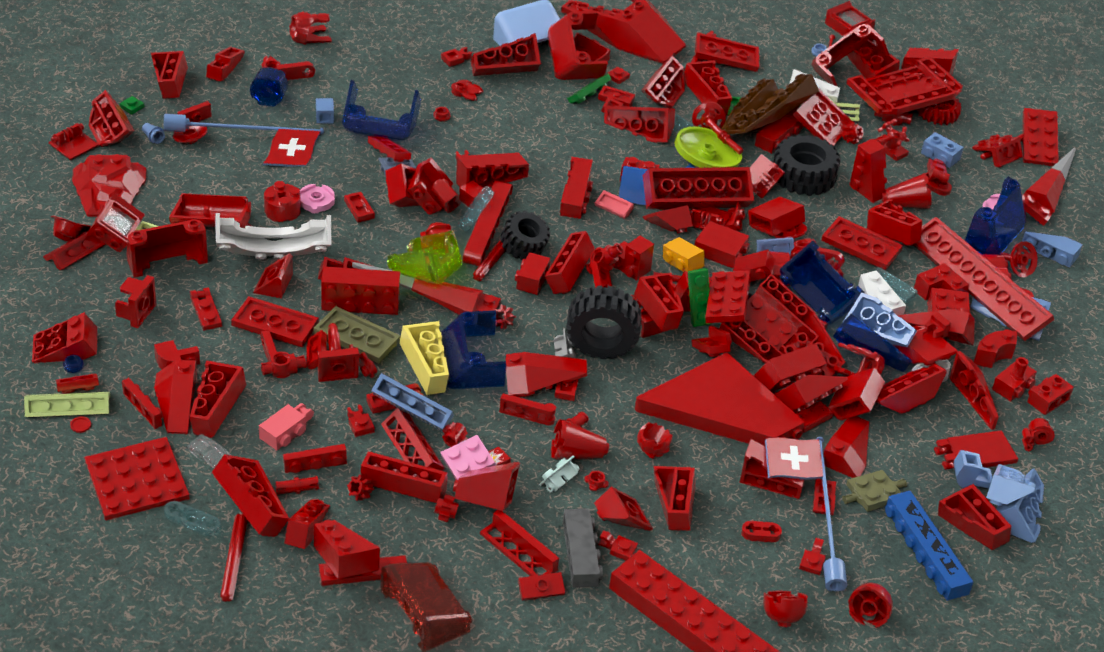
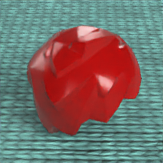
(654, 440)

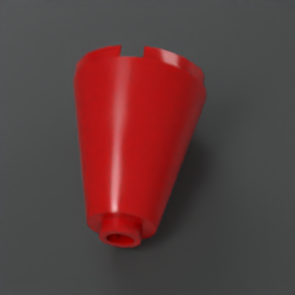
(910, 193)
(577, 441)

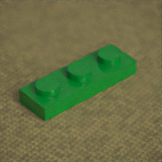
(589, 90)
(698, 295)

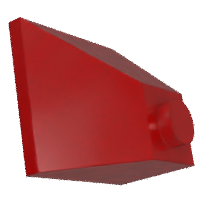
(671, 219)
(621, 510)

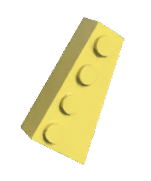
(426, 355)

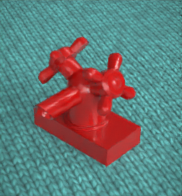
(893, 141)

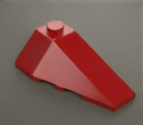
(652, 123)
(961, 325)
(535, 371)
(973, 386)
(175, 394)
(848, 448)

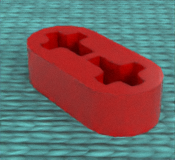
(761, 531)

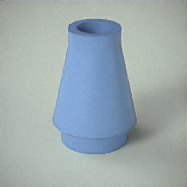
(154, 133)

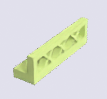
(66, 404)

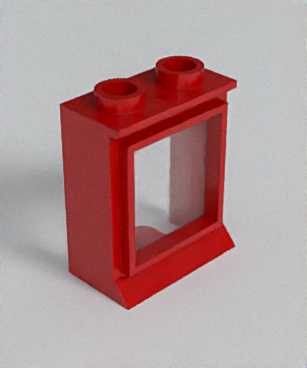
(846, 18)
(116, 222)

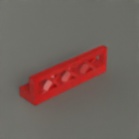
(74, 250)
(406, 425)
(522, 539)

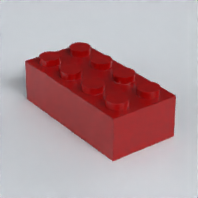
(360, 290)

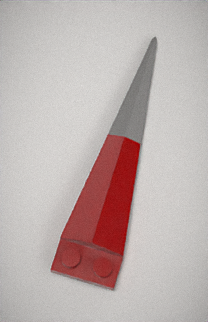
(1043, 195)
(452, 296)

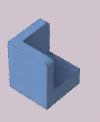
(324, 110)

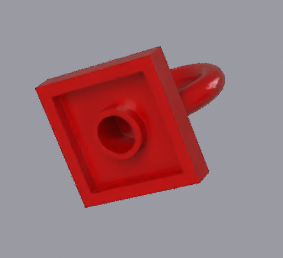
(337, 362)

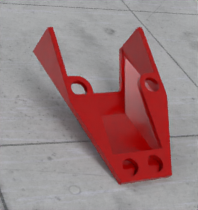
(639, 31)

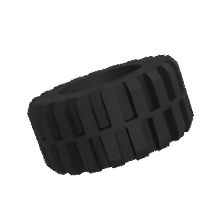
(808, 164)
(607, 304)

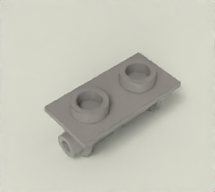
(563, 346)

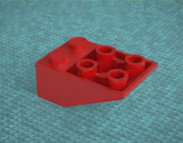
(64, 339)
(926, 348)
(809, 391)

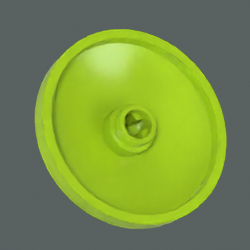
(704, 149)

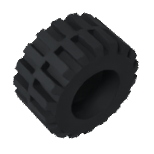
(529, 225)

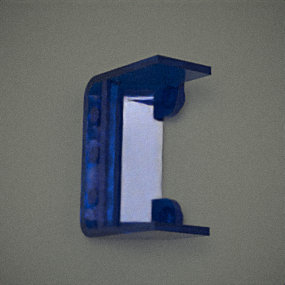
(356, 121)
(470, 368)

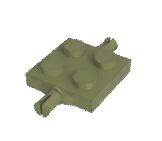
(872, 489)

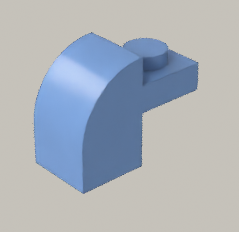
(970, 470)

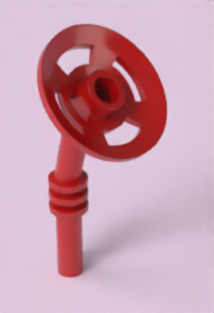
(711, 122)
(1022, 259)

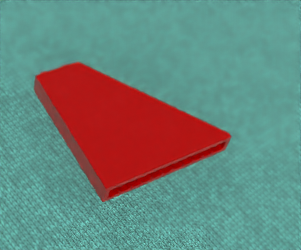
(722, 401)

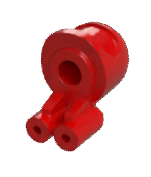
(1037, 433)

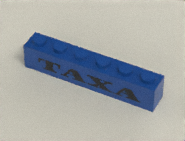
(928, 545)

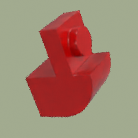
(167, 353)

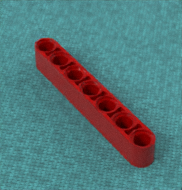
(487, 222)

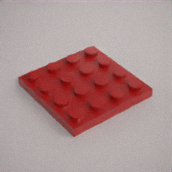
(136, 478)

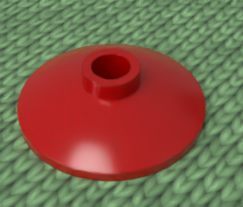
(190, 135)
(793, 232)

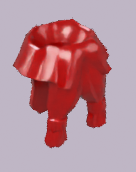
(303, 32)
(869, 361)

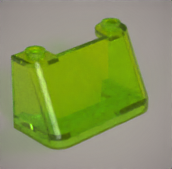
(428, 258)

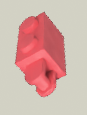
(285, 425)

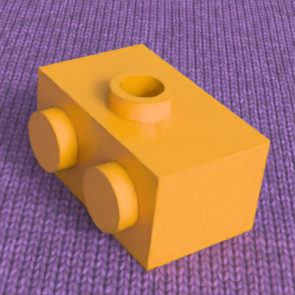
(683, 255)

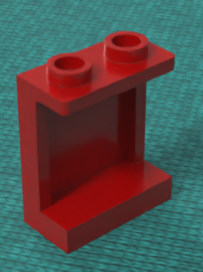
(421, 185)

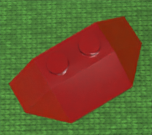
(666, 84)
(108, 120)
(912, 389)

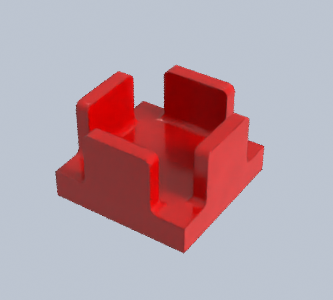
(139, 303)

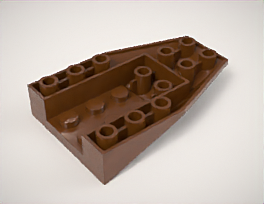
(768, 103)

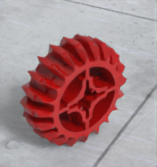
(941, 113)

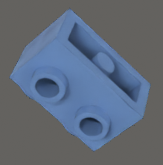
(943, 149)

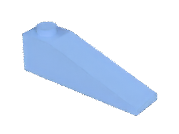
(1008, 486)

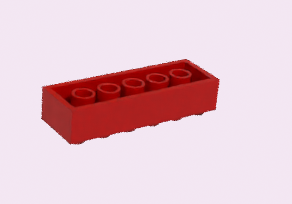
(698, 187)

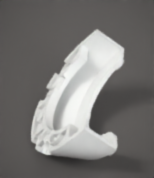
(251, 241)

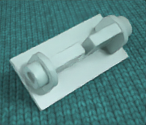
(564, 469)

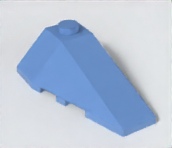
(882, 320)

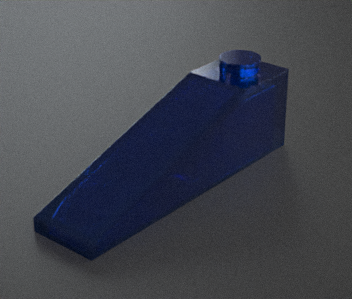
(859, 334)

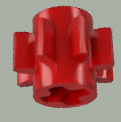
(852, 133)
(508, 316)
(454, 434)
(360, 487)
(446, 508)

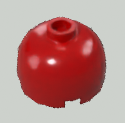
(870, 600)
(785, 607)

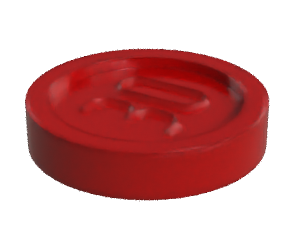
(80, 424)

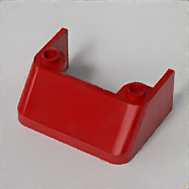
(844, 47)
(566, 61)

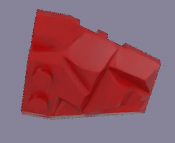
(105, 175)

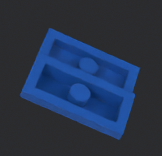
(632, 185)

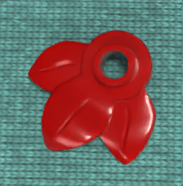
(466, 89)
(366, 365)

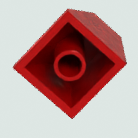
(488, 486)

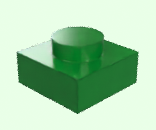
(131, 105)

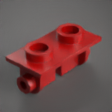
(736, 218)

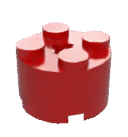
(282, 202)

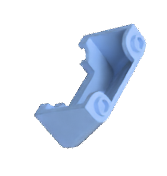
(524, 21)

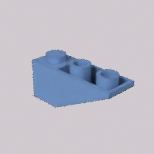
(1054, 247)

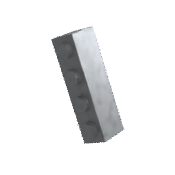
(581, 548)

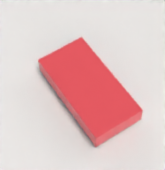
(614, 204)

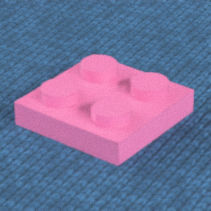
(467, 456)

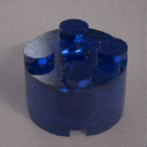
(269, 86)

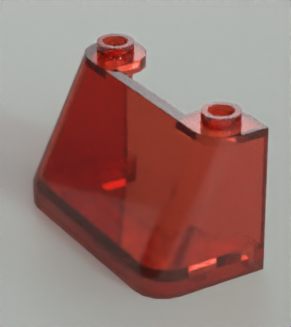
(426, 601)

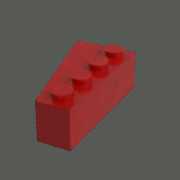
(872, 61)
(707, 84)
(490, 168)

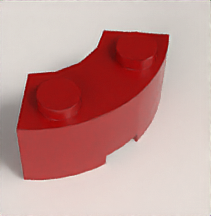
(996, 347)

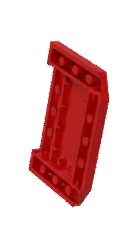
(907, 88)

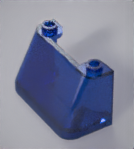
(997, 227)
(819, 284)

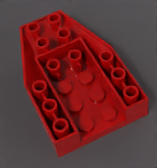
(781, 324)

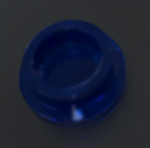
(73, 364)

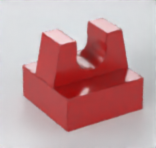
(939, 325)

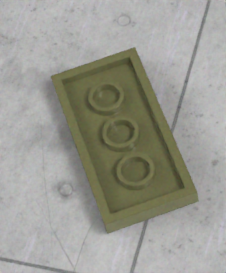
(361, 333)

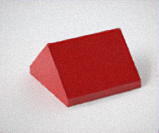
(276, 278)

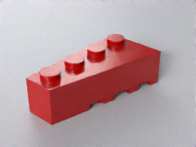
(508, 58)
(216, 396)
(252, 493)

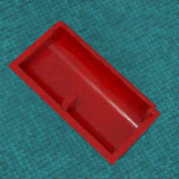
(204, 208)

